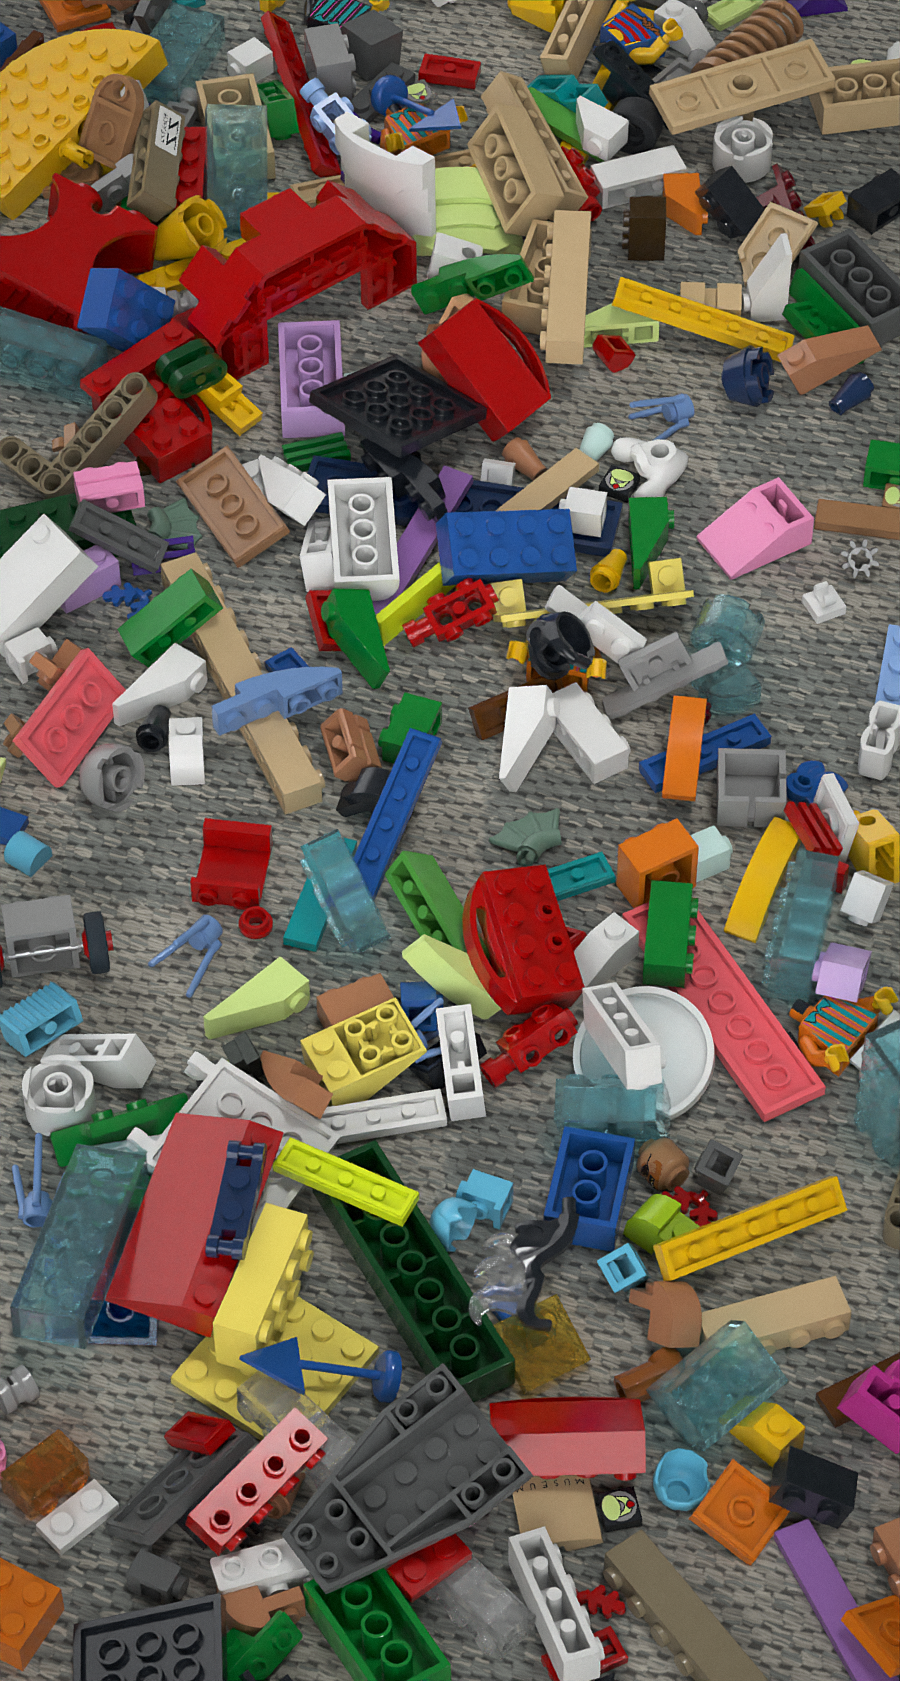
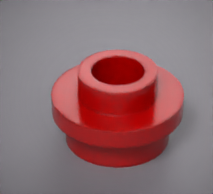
(255, 915)

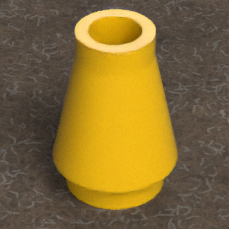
(608, 572)

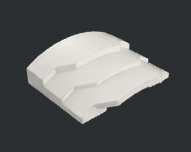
(389, 183)

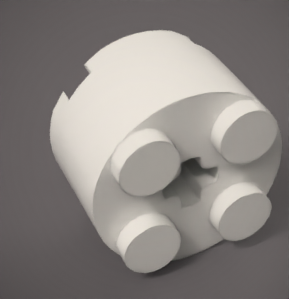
(744, 146)
(58, 1094)

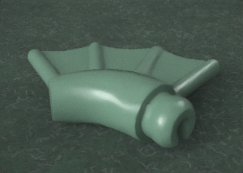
(174, 522)
(530, 836)

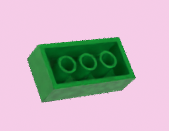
(376, 1631)

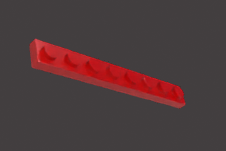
(294, 77)

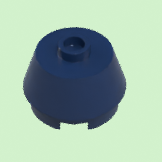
(748, 376)

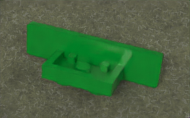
(815, 311)
(114, 1127)
(262, 1652)

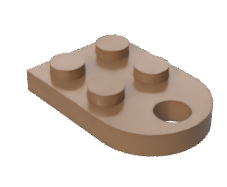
(113, 119)

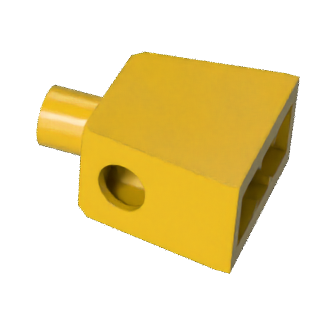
(876, 846)

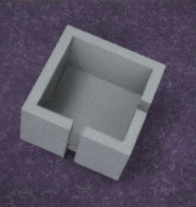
(330, 59)
(750, 786)

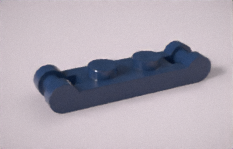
(236, 1200)

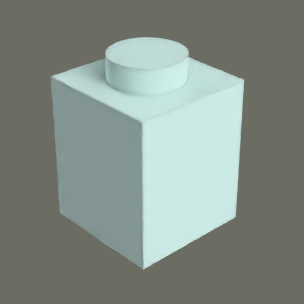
(713, 852)

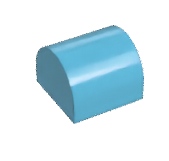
(26, 853)

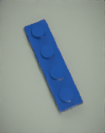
(741, 734)

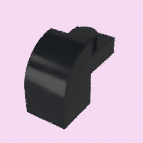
(364, 793)

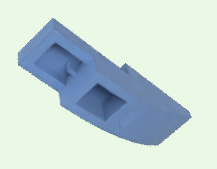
(284, 691)

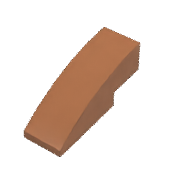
(296, 1083)

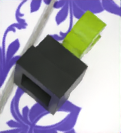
(244, 1055)

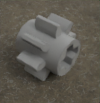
(863, 566)

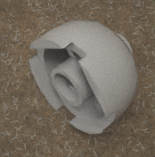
(109, 770)

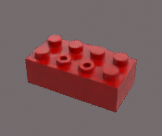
(485, 366)
(170, 433)
(523, 939)
(574, 1435)

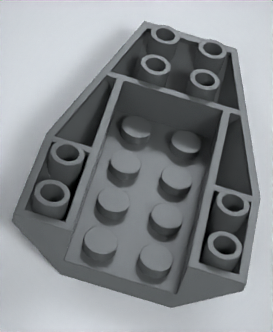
(405, 1484)

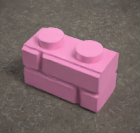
(111, 487)

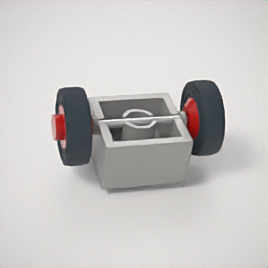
(45, 940)

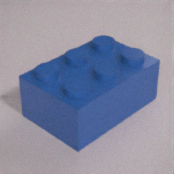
(122, 308)
(597, 1174)

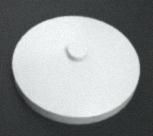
(681, 1035)

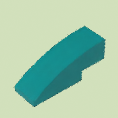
(566, 90)

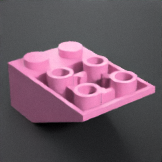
(758, 529)

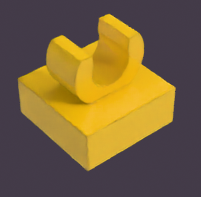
(826, 205)

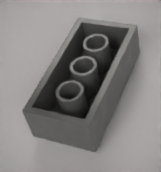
(856, 282)

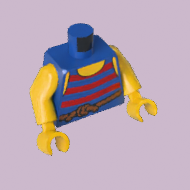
(638, 33)

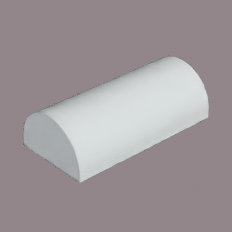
(364, 535)

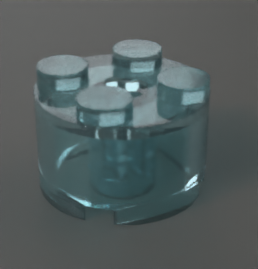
(732, 624)

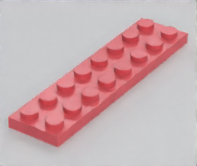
(742, 1026)

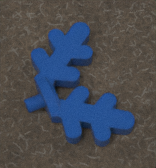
(128, 595)

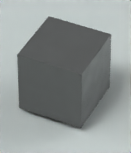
(373, 43)

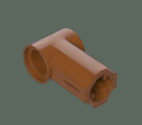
(636, 1380)

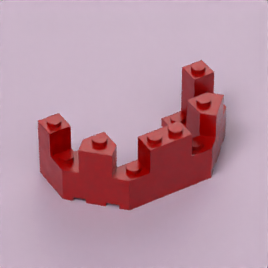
(288, 259)

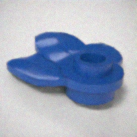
(805, 782)

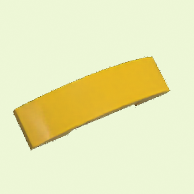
(762, 880)

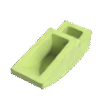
(450, 974)

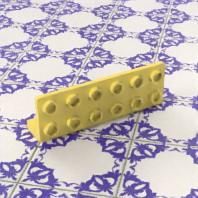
(665, 584)

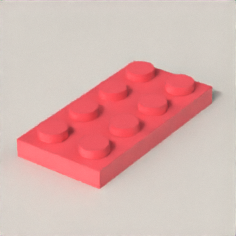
(70, 718)

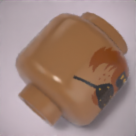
(663, 1164)

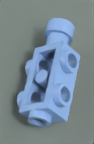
(326, 108)

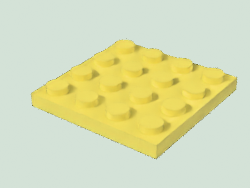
(318, 1339)

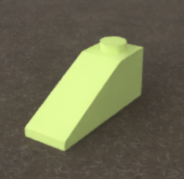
(619, 322)
(260, 1001)

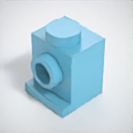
(490, 1194)
(623, 1268)

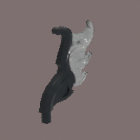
(516, 1267)

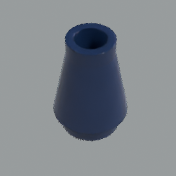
(853, 391)

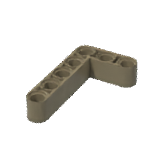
(83, 445)

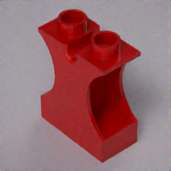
(49, 267)

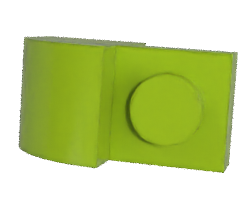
(656, 1222)

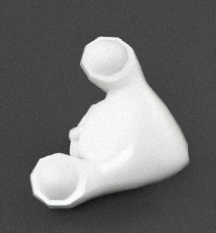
(654, 460)

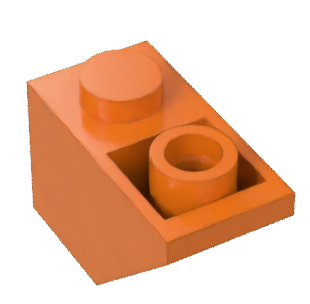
(682, 202)

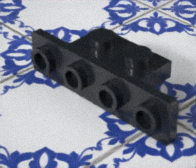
(626, 76)

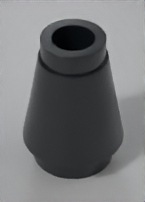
(154, 729)

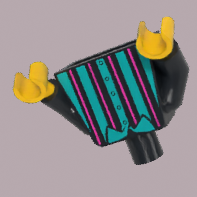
(338, 11)

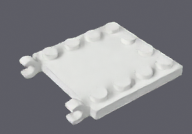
(236, 1095)

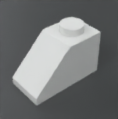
(694, 32)
(600, 129)

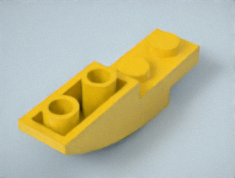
(231, 405)

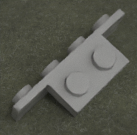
(660, 670)

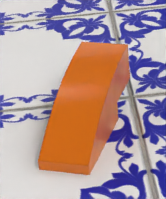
(684, 748)

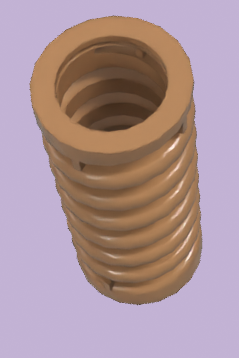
(756, 35)

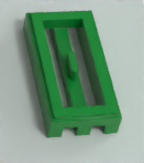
(316, 447)

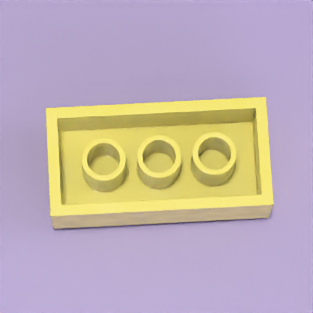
(263, 1285)

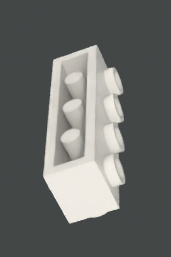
(622, 1036)
(553, 1599)

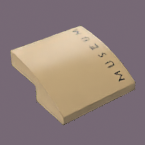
(562, 1506)

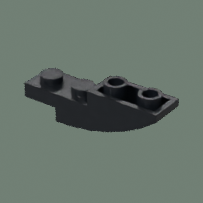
(408, 477)

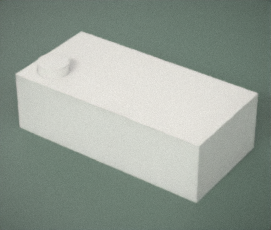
(38, 577)

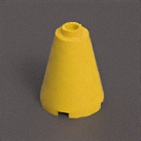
(188, 227)

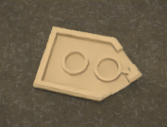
(772, 223)

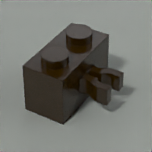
(645, 228)

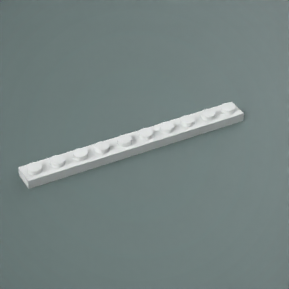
(371, 1117)

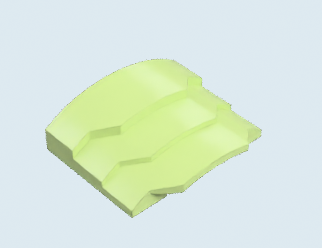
(467, 214)

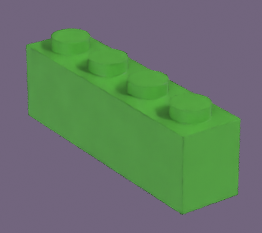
(428, 898)

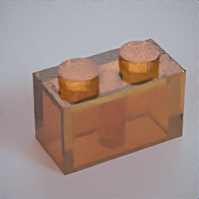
(45, 1475)

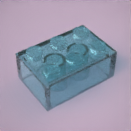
(343, 893)
(610, 1108)
(717, 1385)

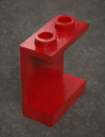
(232, 864)

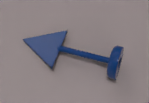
(393, 90)
(284, 1365)

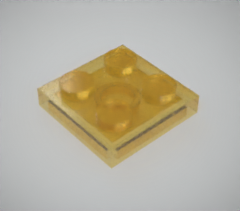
(543, 1354)

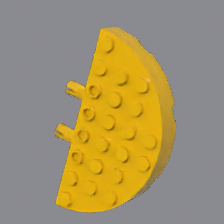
(48, 101)

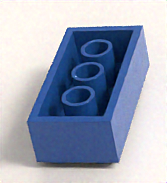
(506, 546)

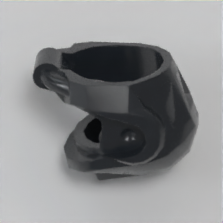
(557, 642)

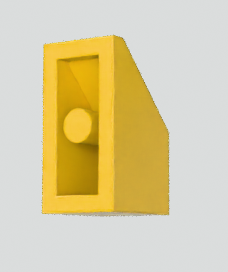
(769, 1432)

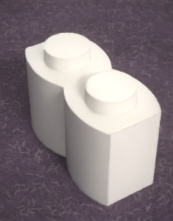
(879, 740)

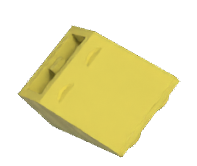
(363, 1052)

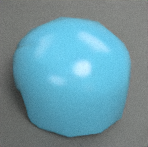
(453, 1221)
(678, 1470)

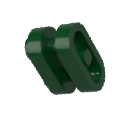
(190, 368)

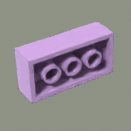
(307, 361)

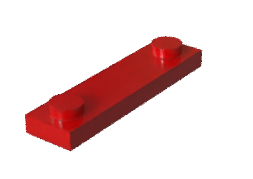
(138, 358)

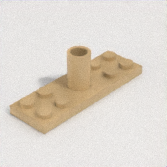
(742, 86)

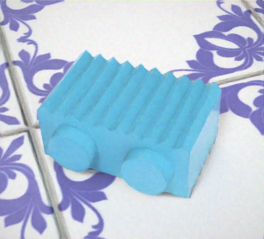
(40, 1019)

